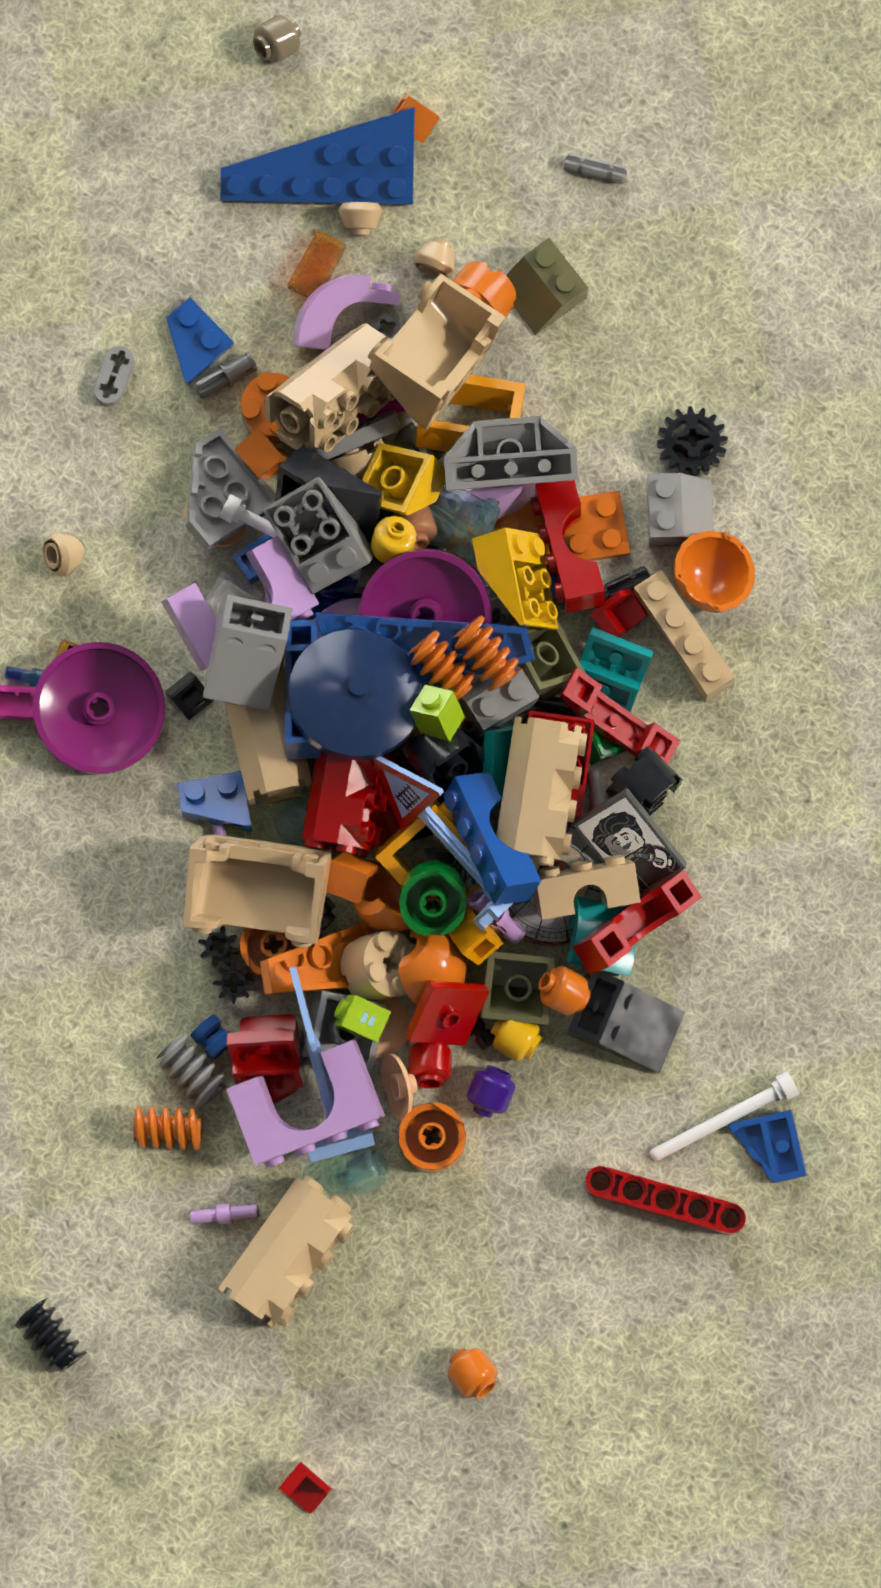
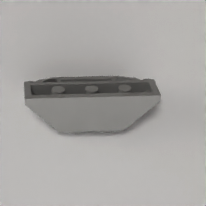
(510, 454)

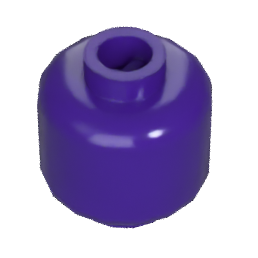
(491, 1091)

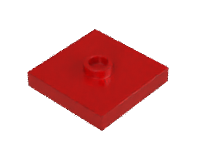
(447, 1012)

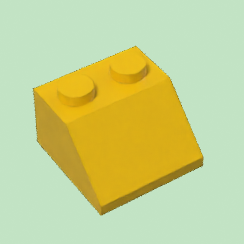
(405, 478)

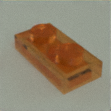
(316, 264)

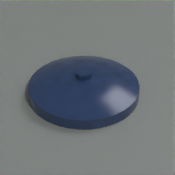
(353, 694)

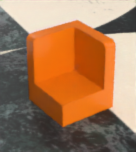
(424, 117)
(261, 455)
(349, 876)

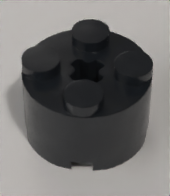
(443, 760)
(646, 780)

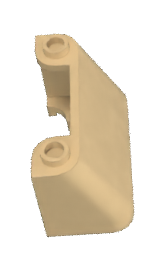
(436, 349)
(256, 887)

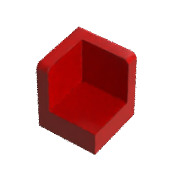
(619, 613)
(305, 1488)

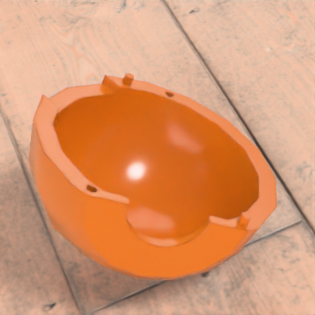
(714, 571)
(381, 902)
(431, 959)

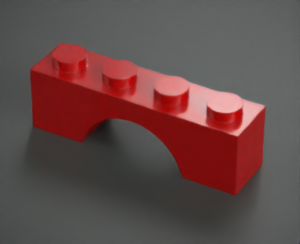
(577, 578)
(632, 923)

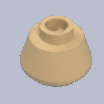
(360, 216)
(435, 258)
(62, 553)

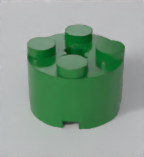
(433, 917)

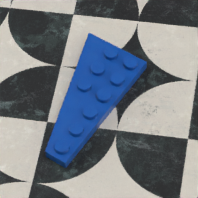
(345, 166)
(409, 632)

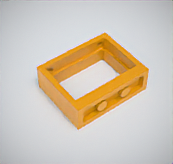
(479, 393)
(392, 861)

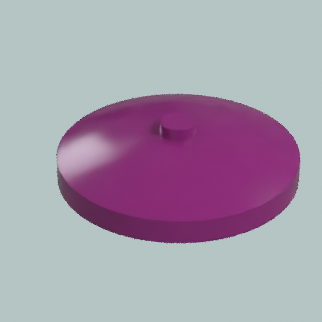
(426, 587)
(98, 708)

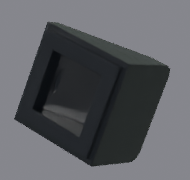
(188, 695)

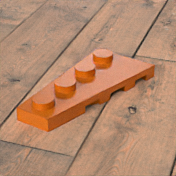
(316, 965)

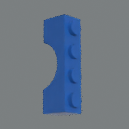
(300, 636)
(505, 873)

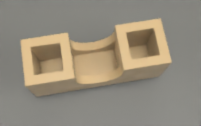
(558, 887)

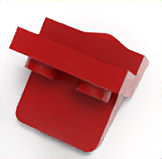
(268, 1049)

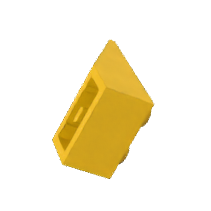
(518, 575)

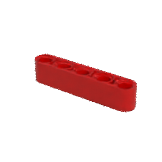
(681, 1197)

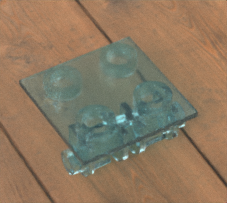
(461, 518)

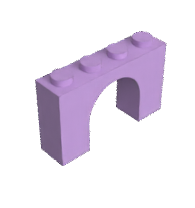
(282, 587)
(353, 1106)

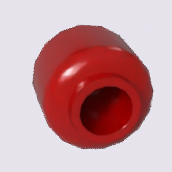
(430, 1064)

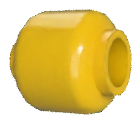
(392, 537)
(516, 1039)

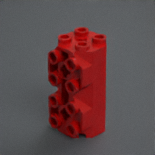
(346, 806)

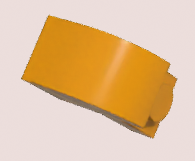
(473, 942)

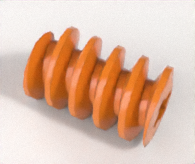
(486, 653)
(442, 665)
(168, 1128)

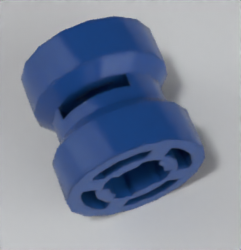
(217, 1041)

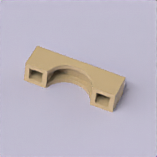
(690, 643)

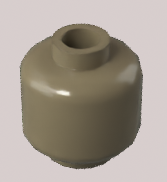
(276, 39)

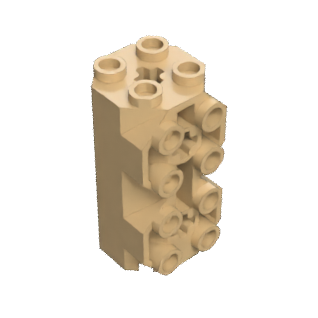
(326, 395)
(262, 750)
(540, 788)
(288, 1252)

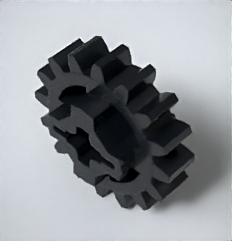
(705, 441)

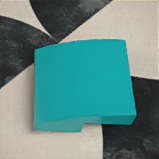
(616, 666)
(496, 754)
(587, 917)

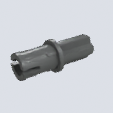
(226, 375)

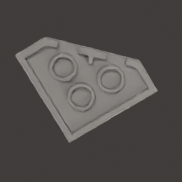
(214, 476)

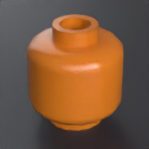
(564, 990)
(472, 1373)

